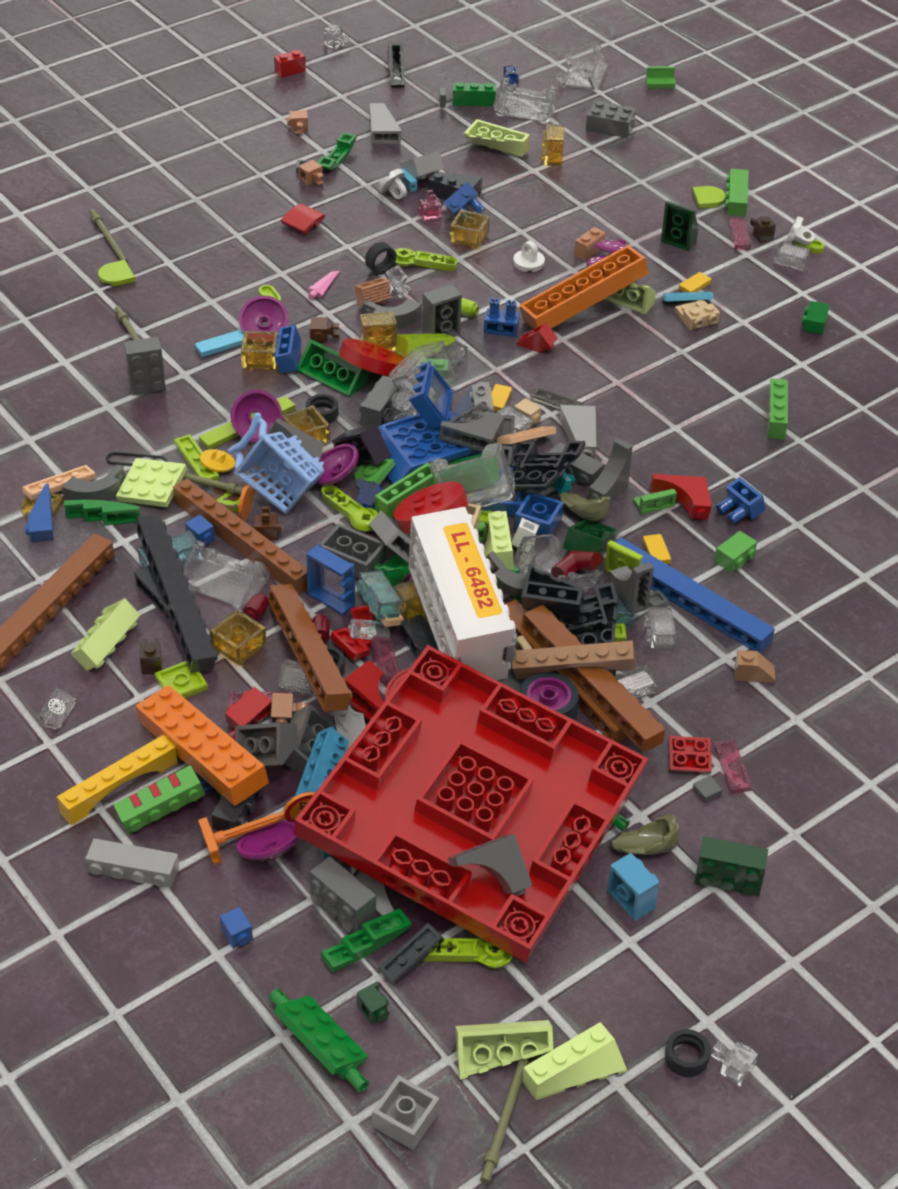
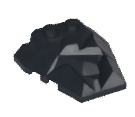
(540, 470)
(597, 617)

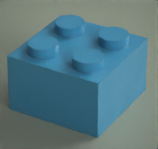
(633, 886)

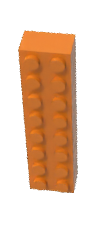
(585, 288)
(203, 745)

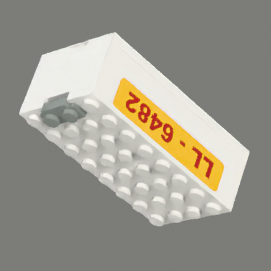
(461, 592)

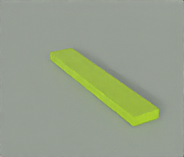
(226, 432)

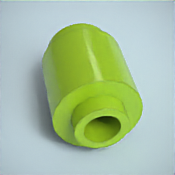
(469, 308)

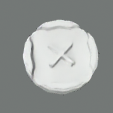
(393, 183)
(797, 232)
(529, 259)

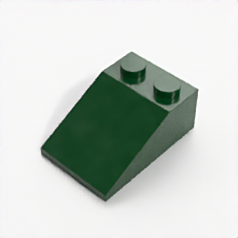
(679, 226)
(589, 537)

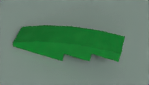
(99, 510)
(364, 942)

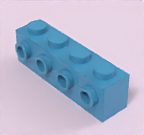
(324, 756)

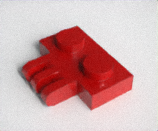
(352, 647)

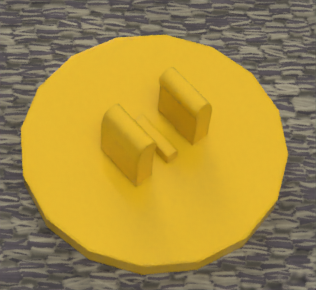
(217, 460)

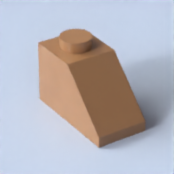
(753, 667)

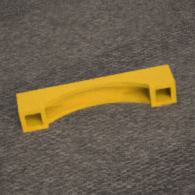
(80, 799)

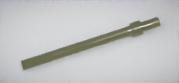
(97, 219)
(124, 319)
(231, 488)
(492, 1156)

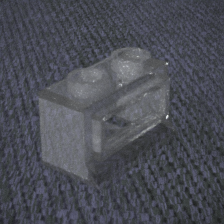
(402, 405)

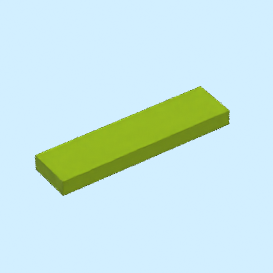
(191, 453)

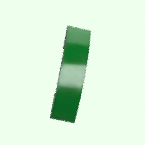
(339, 153)

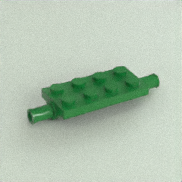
(322, 1037)

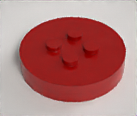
(369, 356)
(430, 500)

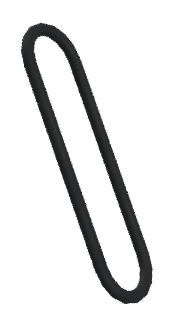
(131, 454)

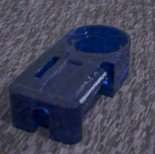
(511, 73)

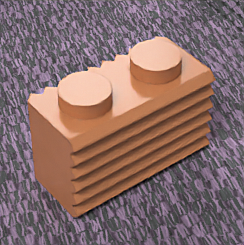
(585, 244)
(374, 291)

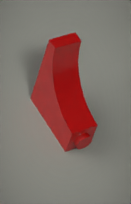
(690, 490)
(365, 689)

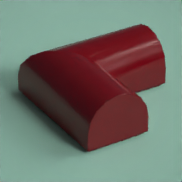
(576, 561)

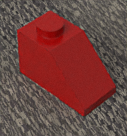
(538, 339)

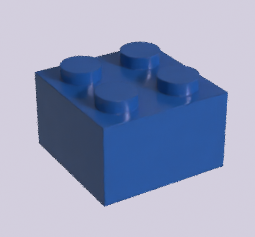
(541, 511)

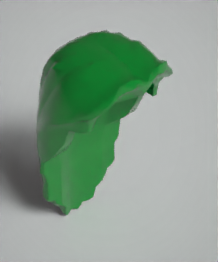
(395, 570)

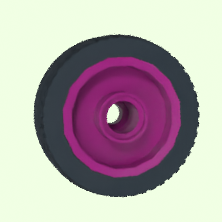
(554, 692)

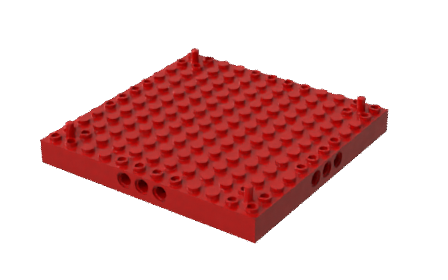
(456, 767)

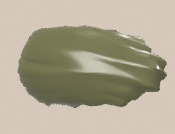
(590, 510)
(651, 838)

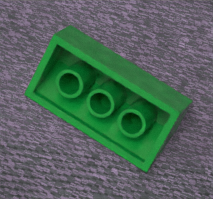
(332, 369)

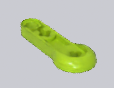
(407, 257)
(358, 515)
(470, 951)

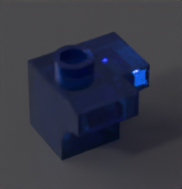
(367, 492)

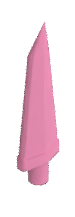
(322, 285)

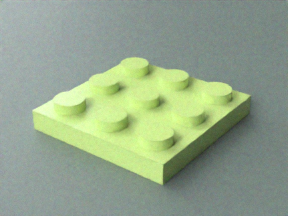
(151, 482)

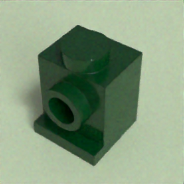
(373, 1003)

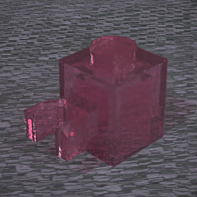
(430, 208)

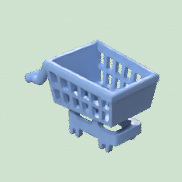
(281, 461)

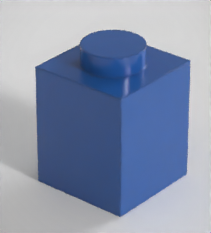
(201, 529)
(236, 927)

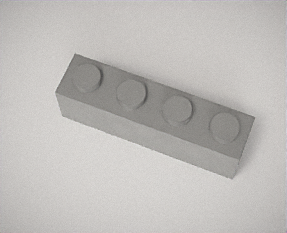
(132, 863)

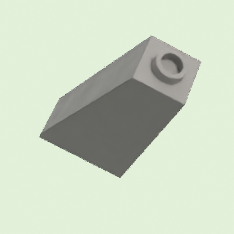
(383, 125)
(580, 425)
(391, 534)

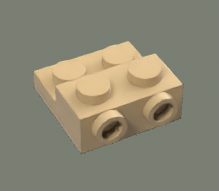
(698, 314)

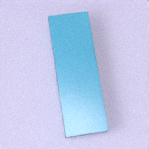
(687, 296)
(219, 343)

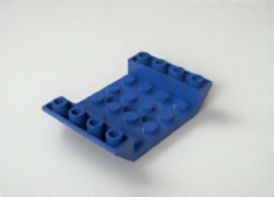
(412, 450)

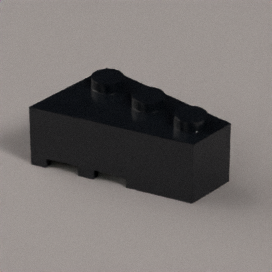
(447, 184)
(367, 442)
(553, 593)

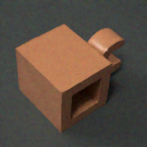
(298, 121)
(311, 173)
(284, 707)

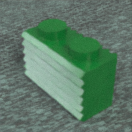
(815, 317)

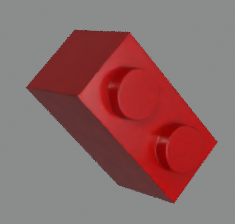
(290, 63)
(249, 710)

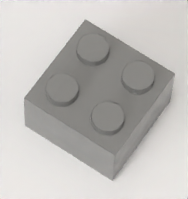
(423, 166)
(405, 1112)

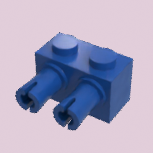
(462, 199)
(501, 321)
(745, 498)

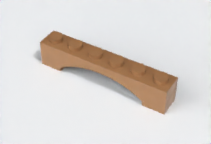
(606, 655)

